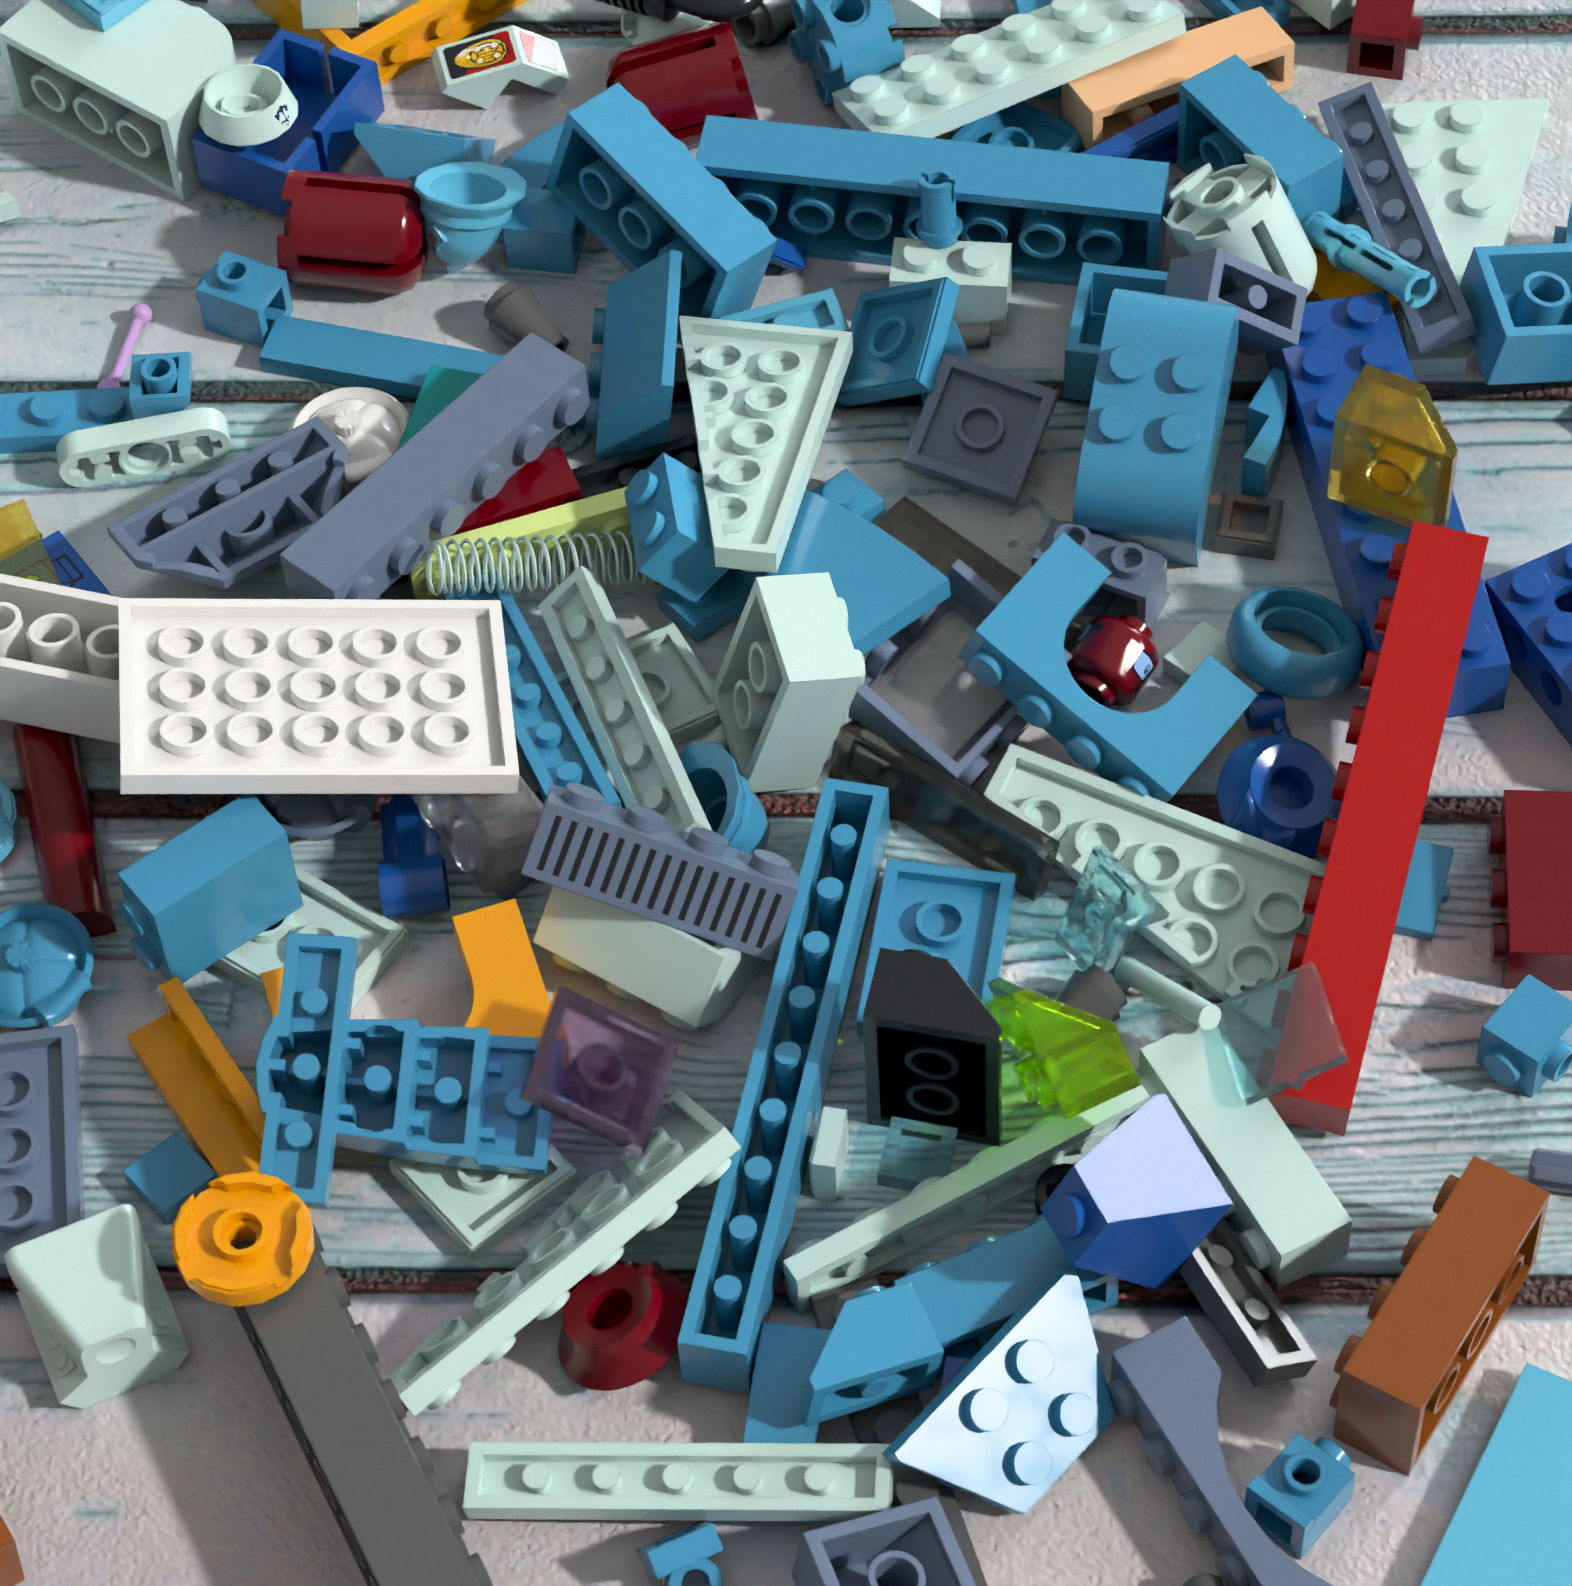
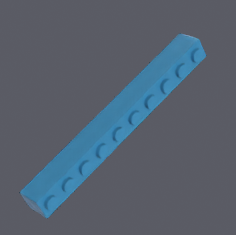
(785, 1088)

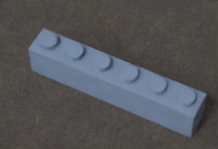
(439, 475)

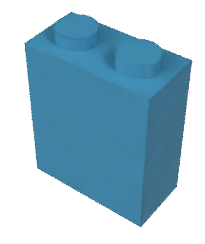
(209, 890)

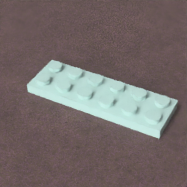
(1005, 65)

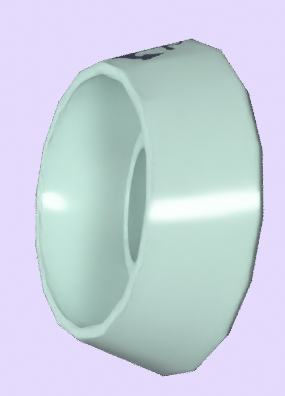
(247, 105)

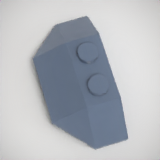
(240, 512)

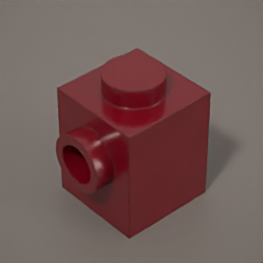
(1382, 36)

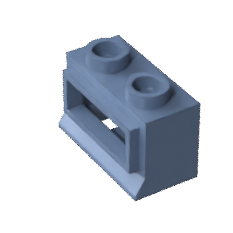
(1134, 569)

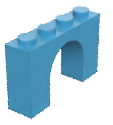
(1024, 659)

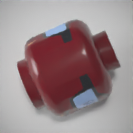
(1113, 659)

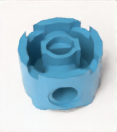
(843, 41)

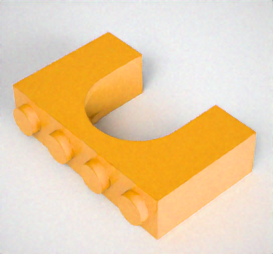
(498, 969)

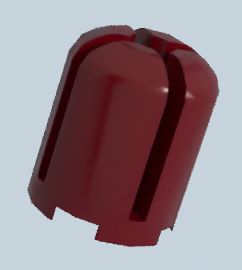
(686, 79)
(352, 232)

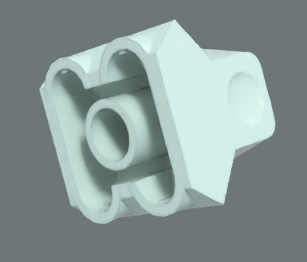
(97, 1307)

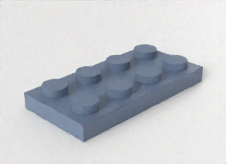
(39, 1135)

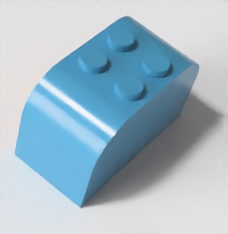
(1156, 421)

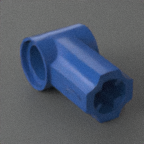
(413, 869)

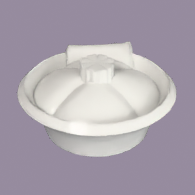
(364, 421)

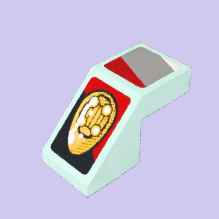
(484, 64)

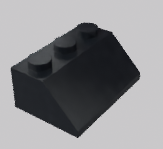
(931, 1048)

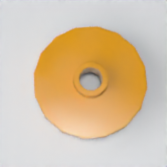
(238, 1210)

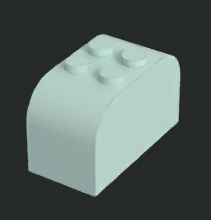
(119, 90)

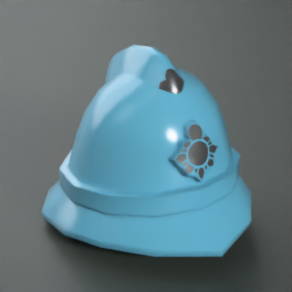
(466, 208)

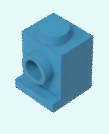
(1297, 1512)

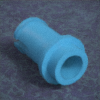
(938, 221)

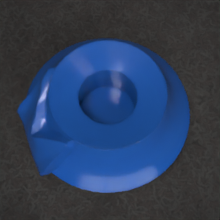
(1278, 792)

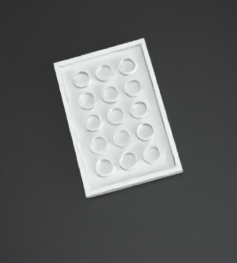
(314, 697)

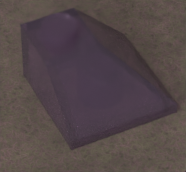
(599, 1070)

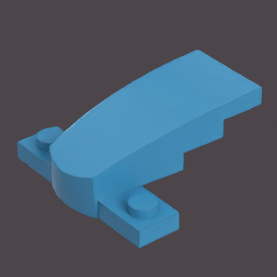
(832, 533)
(384, 1083)

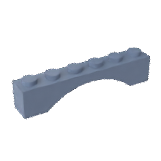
(1172, 1396)

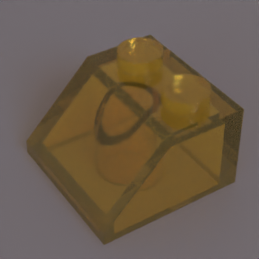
(1392, 451)

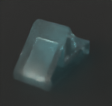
(1105, 912)

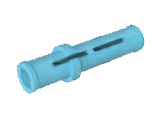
(1353, 250)

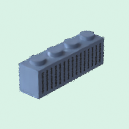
(661, 870)

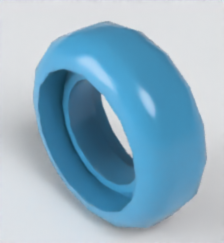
(1286, 670)

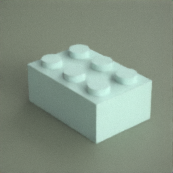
(787, 681)

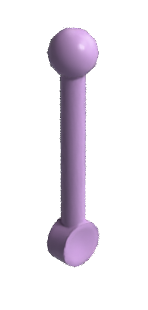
(140, 315)

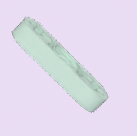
(104, 468)

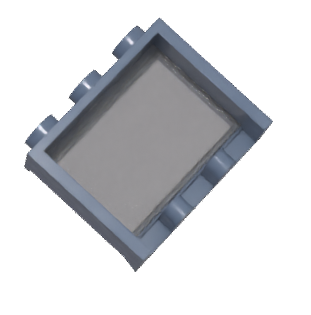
(927, 696)

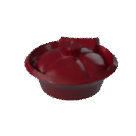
(621, 1325)

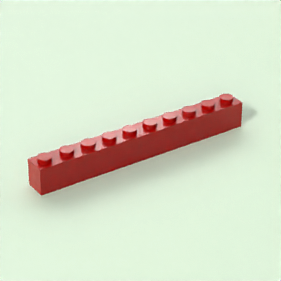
(1382, 800)

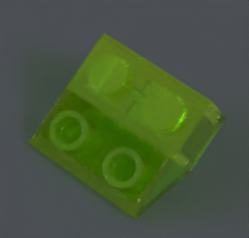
(1064, 1051)

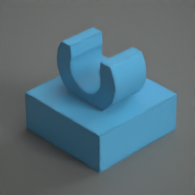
(682, 1552)

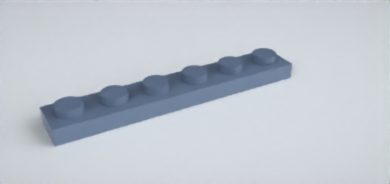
(1396, 211)

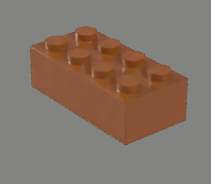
(1437, 1313)

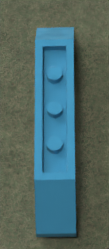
(40, 419)

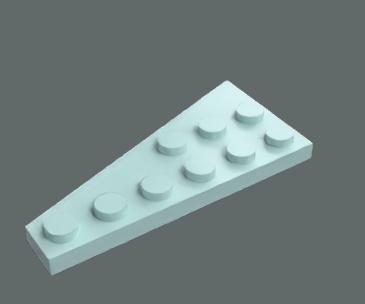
(1226, 891)

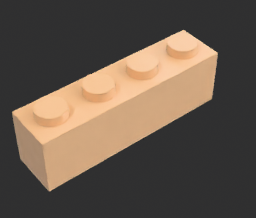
(1150, 81)

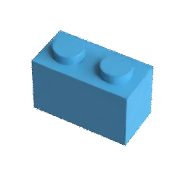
(672, 528)

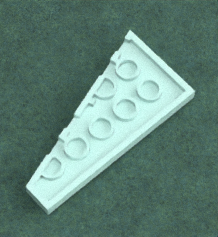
(1471, 177)
(758, 426)
(574, 1241)

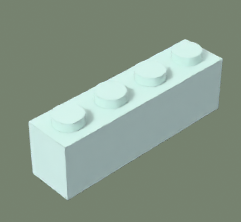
(1278, 1197)

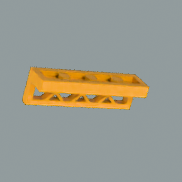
(201, 1084)

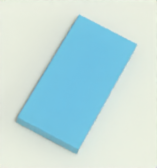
(1519, 1501)

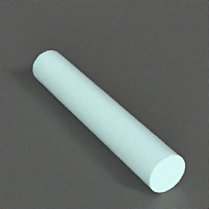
(1168, 993)

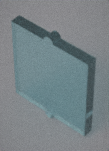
(1280, 1034)

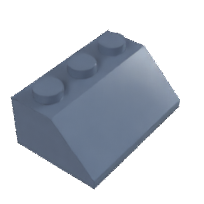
(884, 1549)

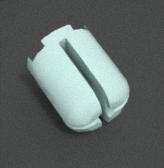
(1245, 215)

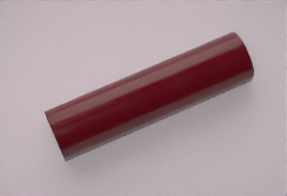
(63, 826)

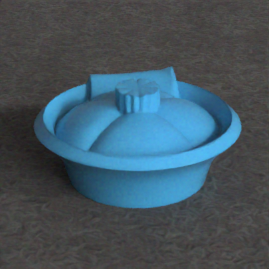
(42, 965)

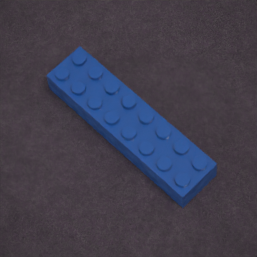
(1319, 372)

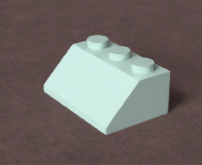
(646, 960)

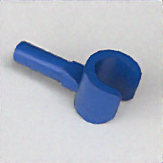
(1267, 712)

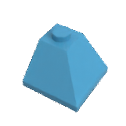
(410, 150)

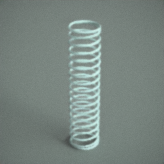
(444, 558)

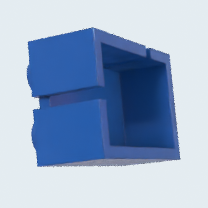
(319, 136)

